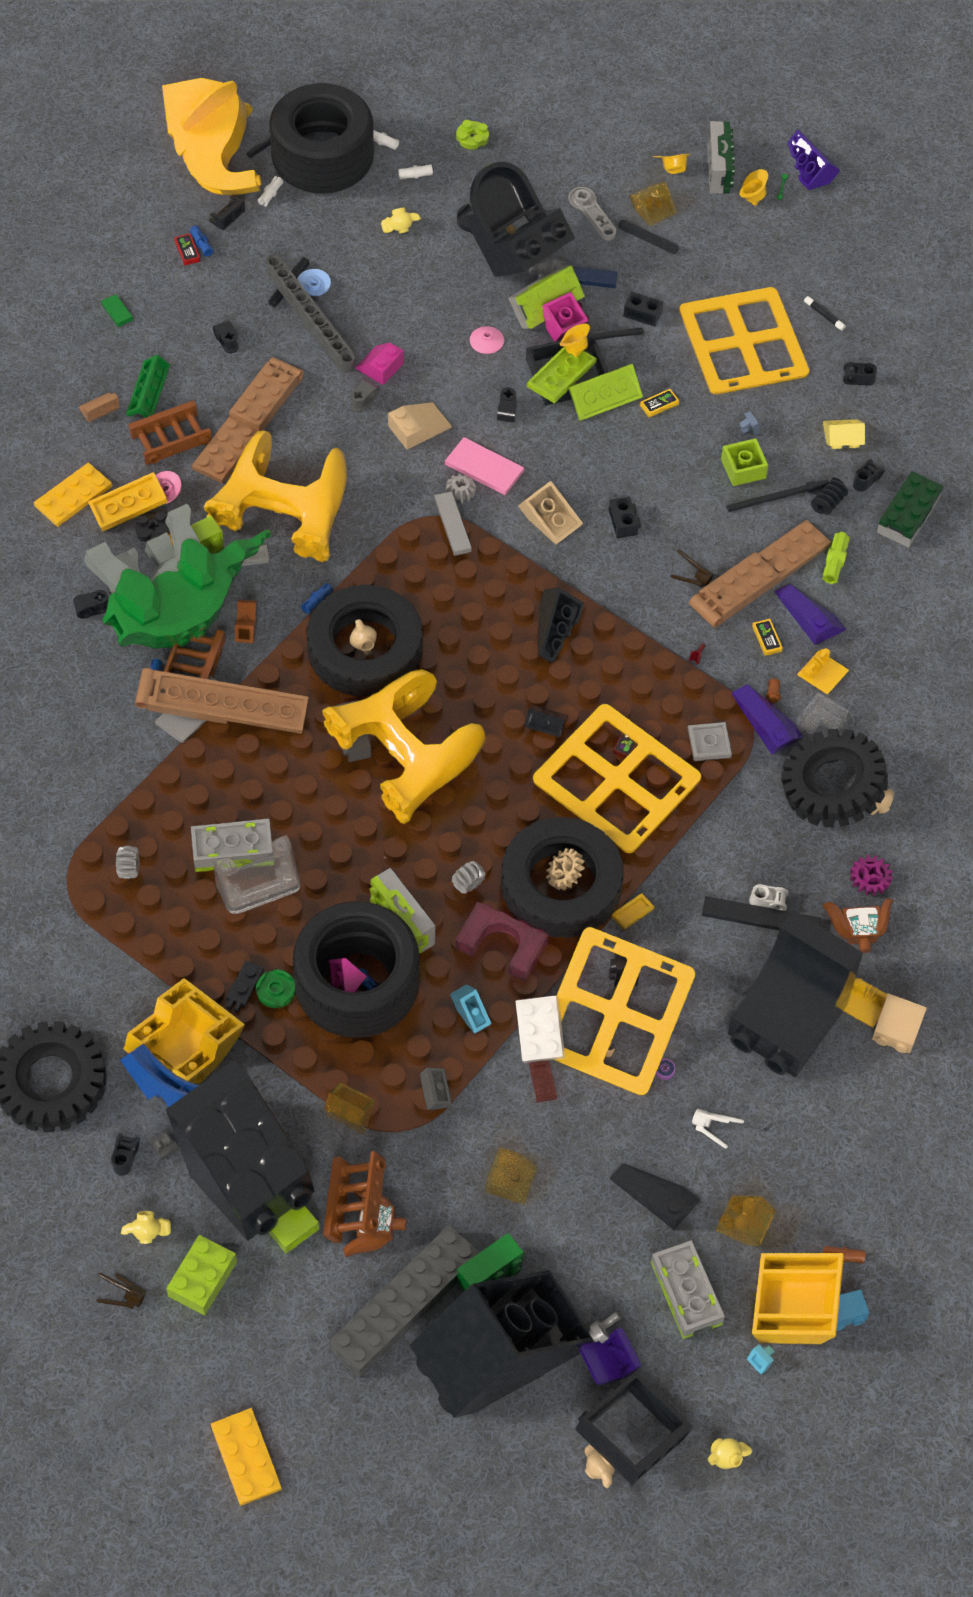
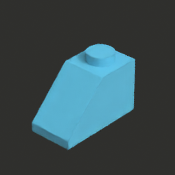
(470, 1008)

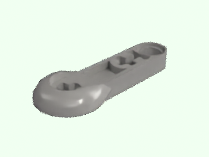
(592, 211)

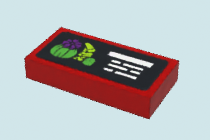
(187, 249)

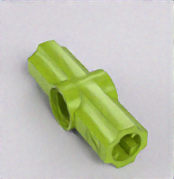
(836, 558)

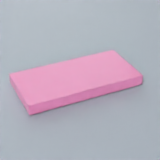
(484, 466)

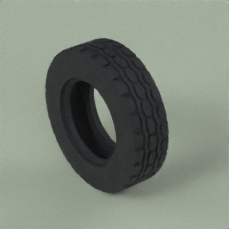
(372, 605)
(556, 916)

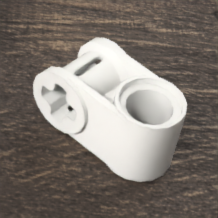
(770, 897)

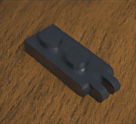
(244, 986)

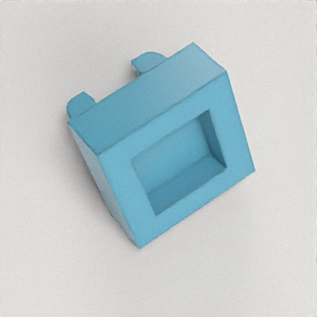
(761, 1358)

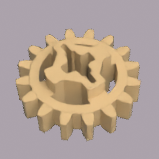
(565, 869)

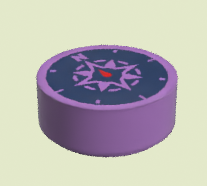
(666, 1069)

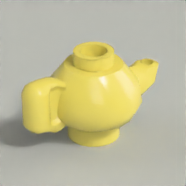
(399, 221)
(147, 1227)
(728, 1453)

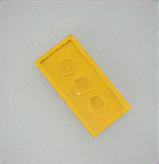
(72, 494)
(128, 501)
(246, 1456)

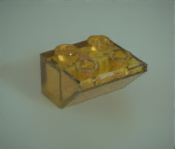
(746, 1219)

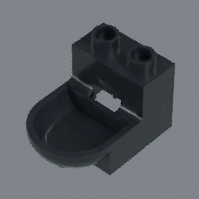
(498, 199)

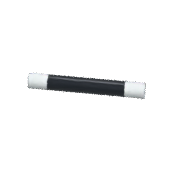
(824, 313)

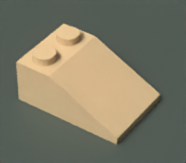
(417, 423)
(550, 513)
(899, 1023)

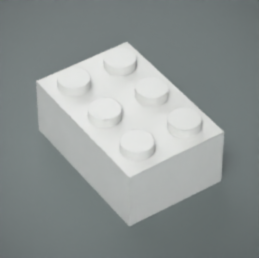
(540, 1029)

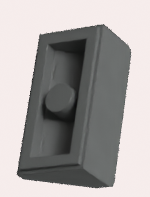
(435, 1088)

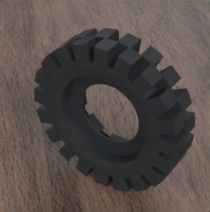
(860, 796)
(61, 1109)

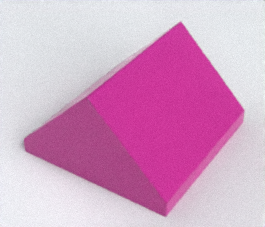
(345, 975)

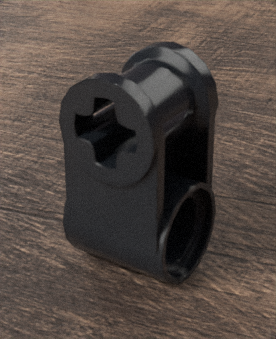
(226, 336)
(860, 374)
(507, 406)
(867, 475)
(90, 604)
(124, 1150)

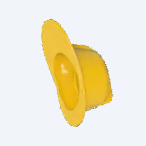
(675, 164)
(755, 186)
(576, 339)

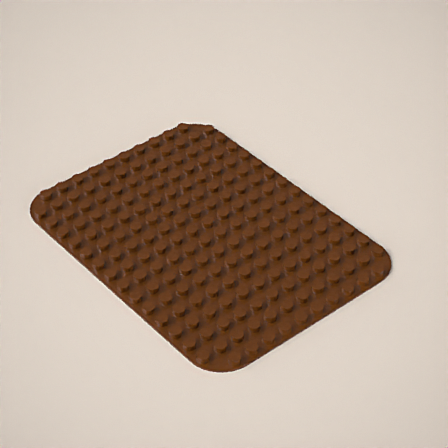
(483, 651)

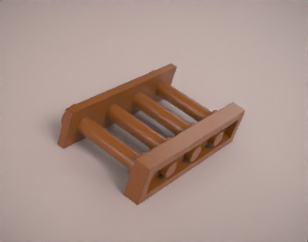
(167, 418)
(211, 657)
(337, 1197)

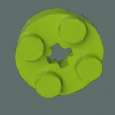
(472, 127)

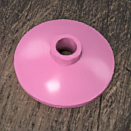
(486, 340)
(170, 481)

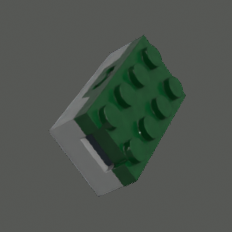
(720, 157)
(910, 509)

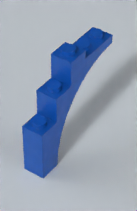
(154, 1077)

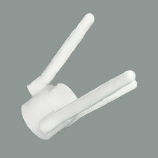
(703, 1119)

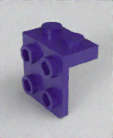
(610, 1359)

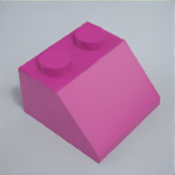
(562, 315)
(382, 362)

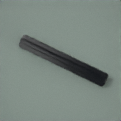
(648, 236)
(297, 270)

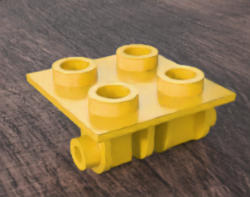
(823, 671)
(865, 1002)

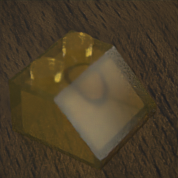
(653, 203)
(349, 1107)
(510, 1176)

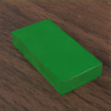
(116, 310)

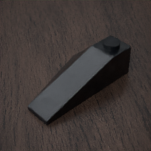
(557, 617)
(661, 1197)

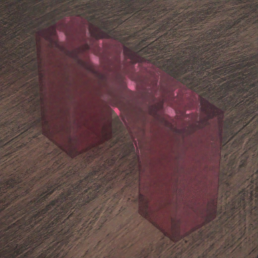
(486, 920)

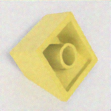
(844, 433)

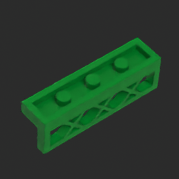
(148, 387)

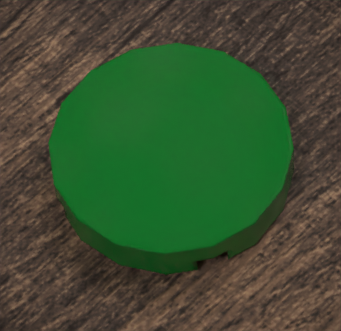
(275, 988)

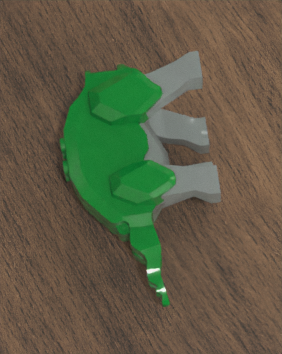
(181, 593)

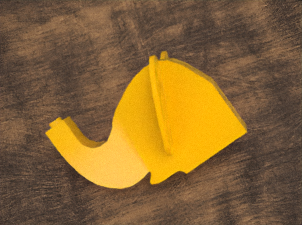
(207, 128)

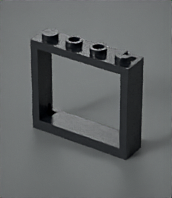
(550, 350)
(656, 1405)

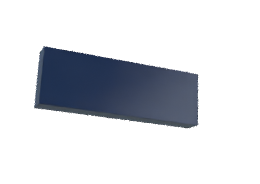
(596, 277)

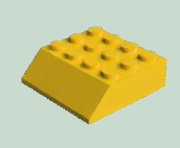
(797, 1297)

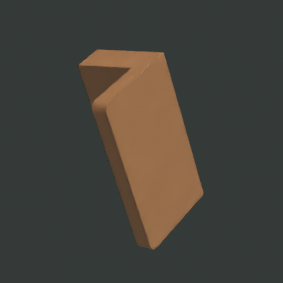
(100, 406)

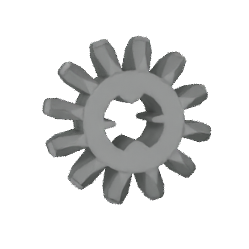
(461, 487)
(127, 862)
(468, 877)

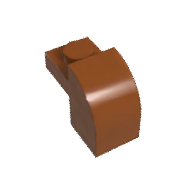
(246, 621)

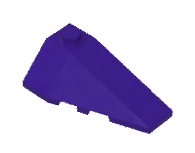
(811, 162)
(812, 617)
(770, 723)

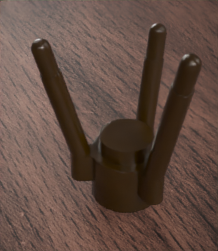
(703, 576)
(133, 1295)

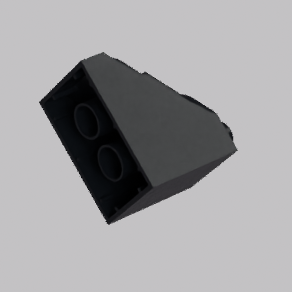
(239, 1152)
(498, 1340)

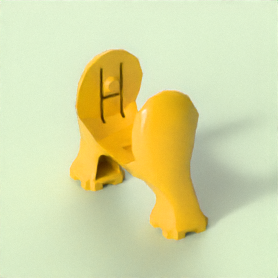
(312, 505)
(425, 765)

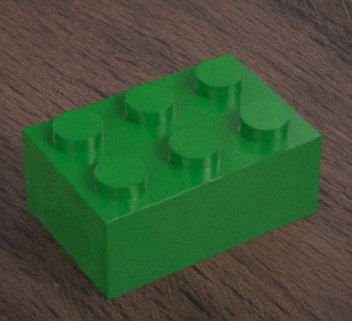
(493, 1263)

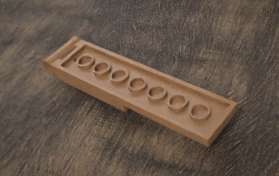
(248, 416)
(758, 574)
(220, 701)

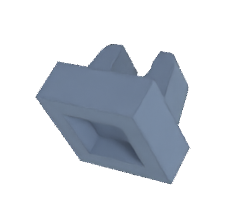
(749, 424)

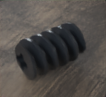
(829, 496)

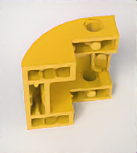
(187, 1032)

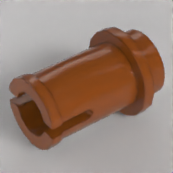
(773, 694)

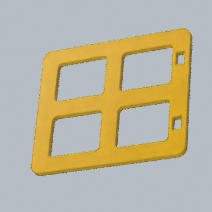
(743, 340)
(616, 777)
(617, 1011)

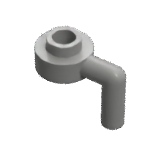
(598, 1330)

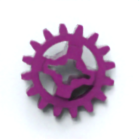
(871, 875)

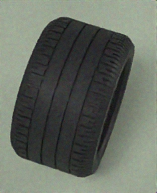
(321, 164)
(352, 930)

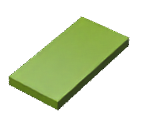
(560, 373)
(605, 392)

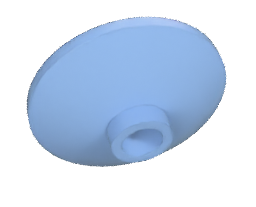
(315, 281)

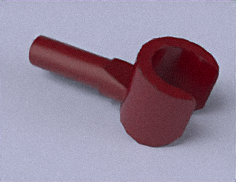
(696, 655)

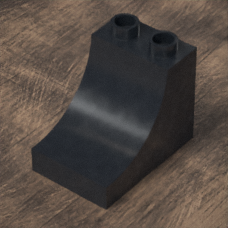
(796, 995)

